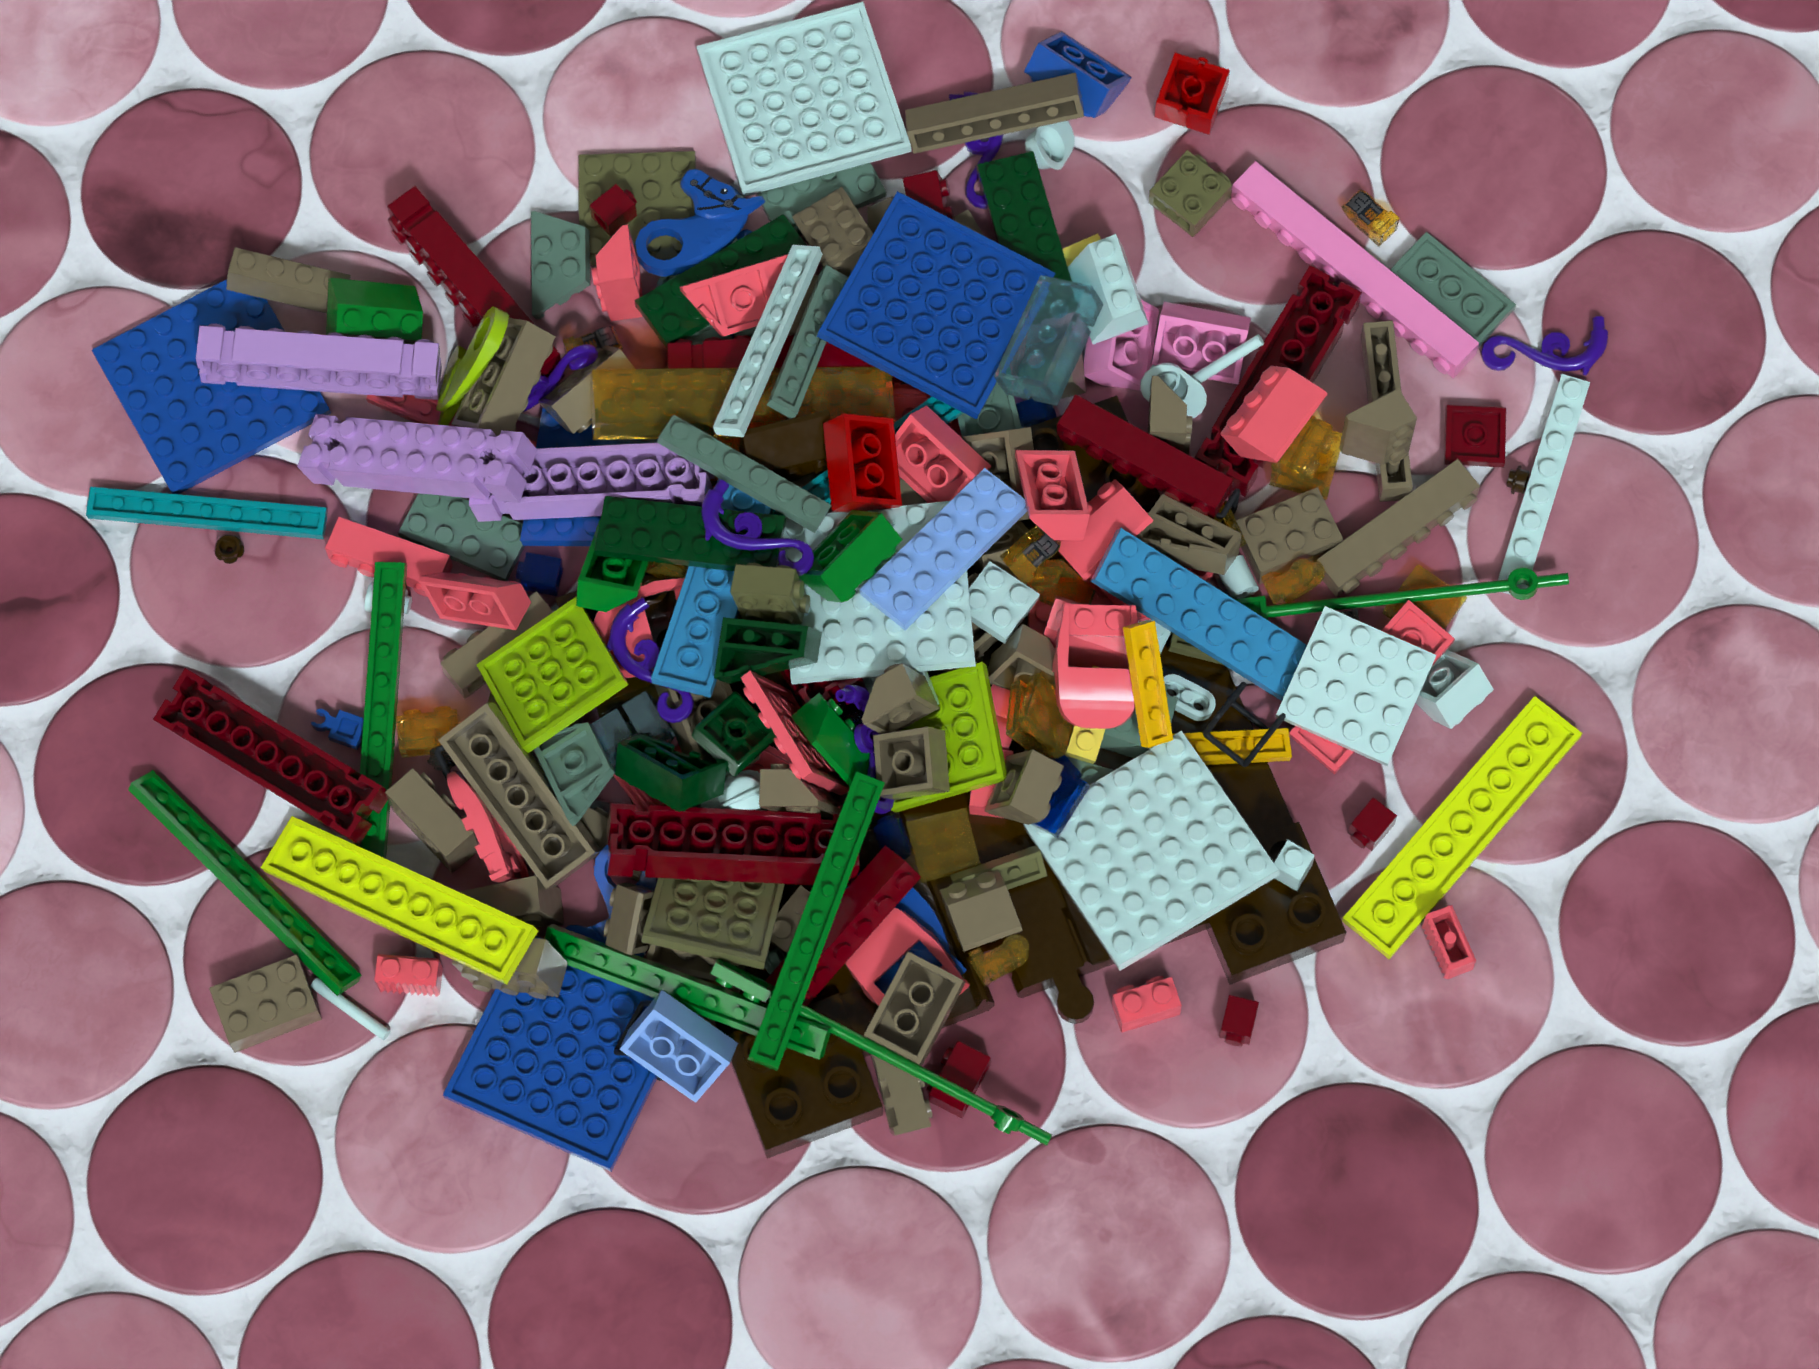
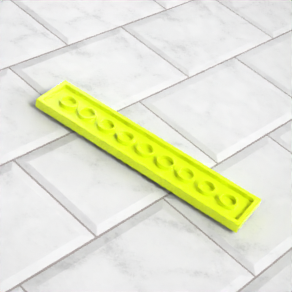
(1461, 827)
(400, 900)

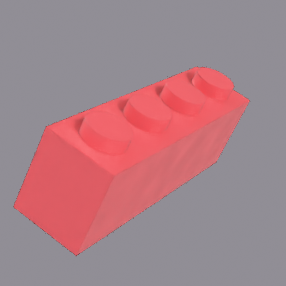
(363, 546)

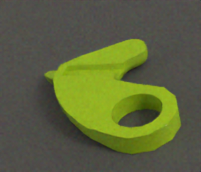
(468, 365)

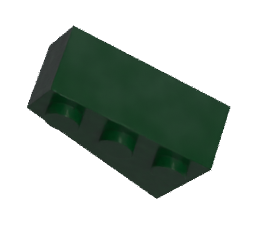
(763, 648)
(669, 774)

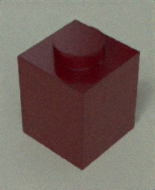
(614, 209)
(1371, 825)
(1238, 1020)

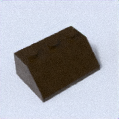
(789, 446)

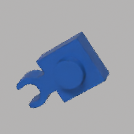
(344, 729)

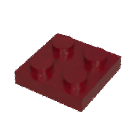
(1475, 435)

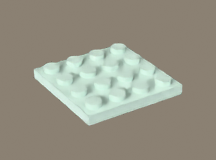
(1356, 686)

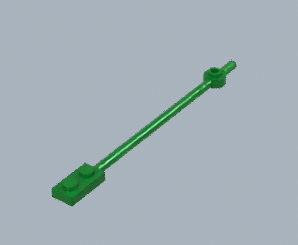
(1516, 577)
(758, 989)

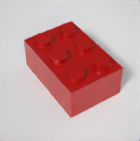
(862, 463)

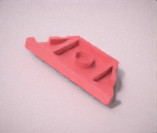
(737, 297)

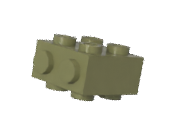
(1190, 193)
(769, 593)

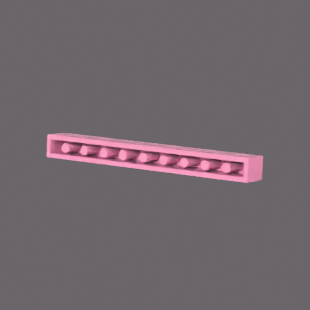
(1347, 262)

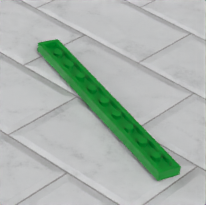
(382, 691)
(245, 883)
(816, 921)
(696, 994)

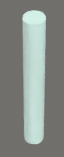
(1228, 359)
(351, 1009)

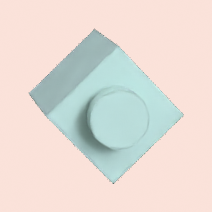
(1293, 865)

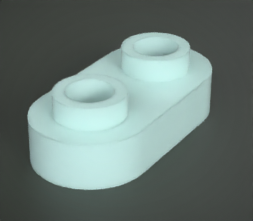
(1188, 695)

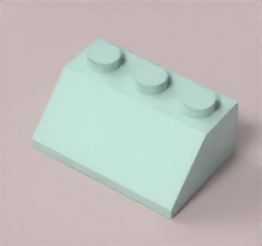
(1108, 271)

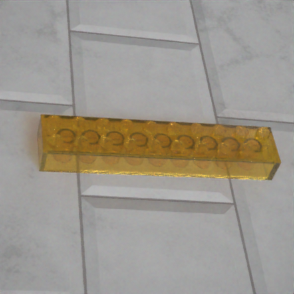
(644, 400)

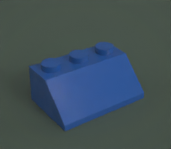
(1097, 78)

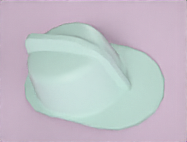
(1051, 144)
(1180, 382)
(739, 793)

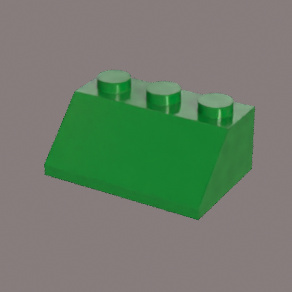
(374, 310)
(851, 555)
(608, 580)
(832, 736)

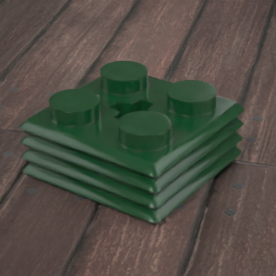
(728, 717)

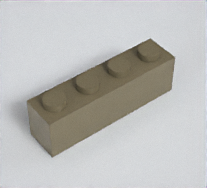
(280, 280)
(460, 664)

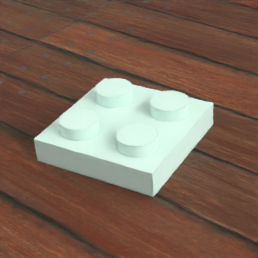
(1000, 602)

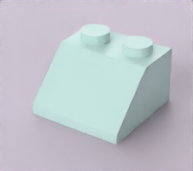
(1453, 689)

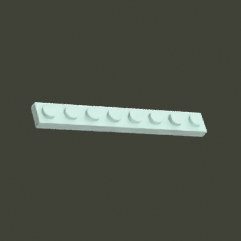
(767, 341)
(1545, 476)

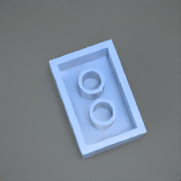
(678, 1046)

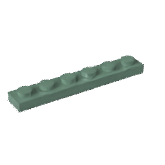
(806, 346)
(744, 473)

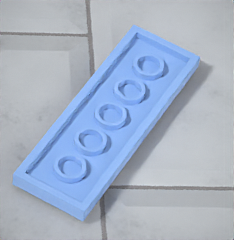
(944, 549)

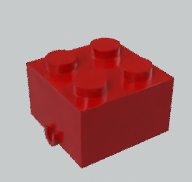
(1192, 93)

